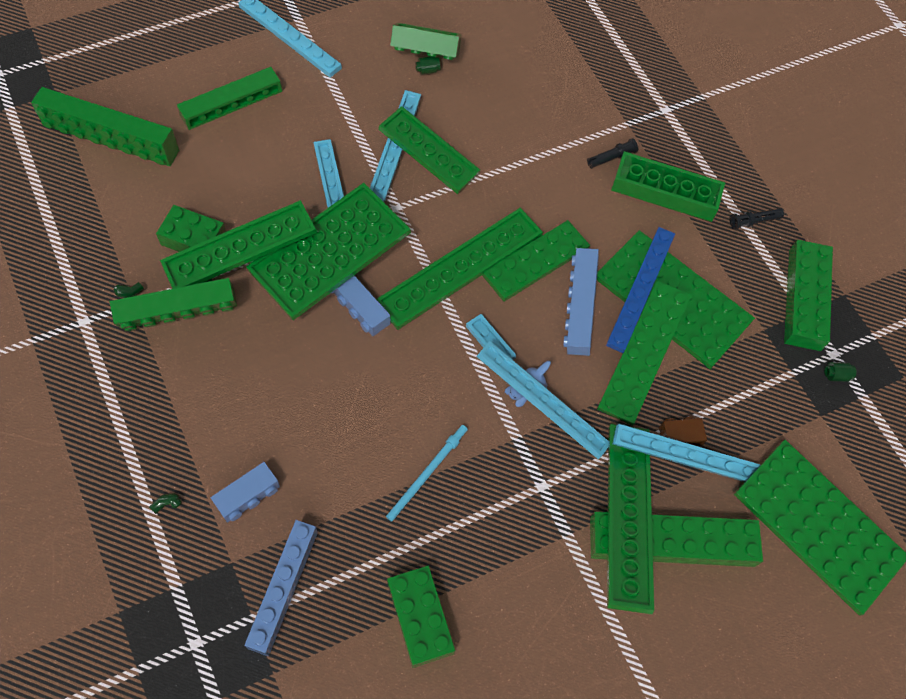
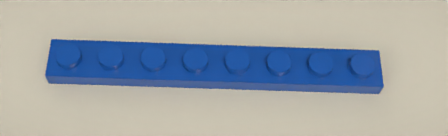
(640, 290)

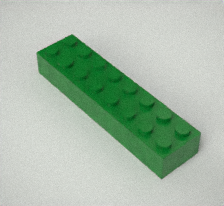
(106, 126)
(691, 540)

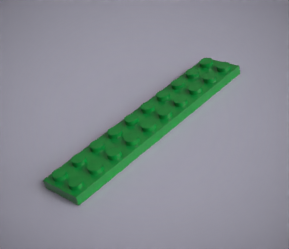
(458, 268)
(629, 530)

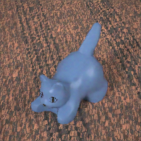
(536, 374)

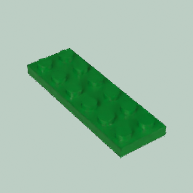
(429, 149)
(535, 260)

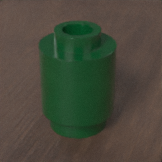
(427, 65)
(840, 371)

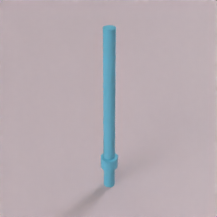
(451, 443)

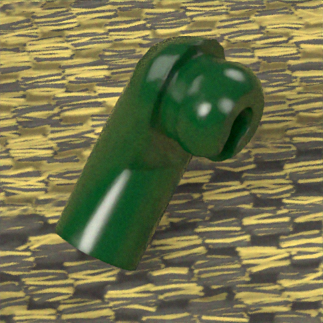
(125, 291)
(165, 499)

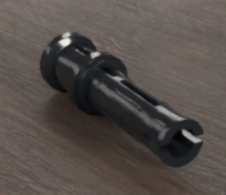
(617, 152)
(749, 218)

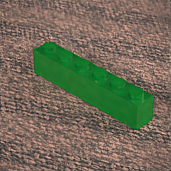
(229, 98)

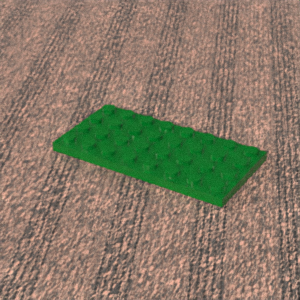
(346, 241)
(710, 319)
(822, 527)

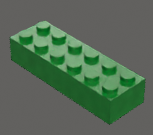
(668, 186)
(809, 295)
(173, 304)

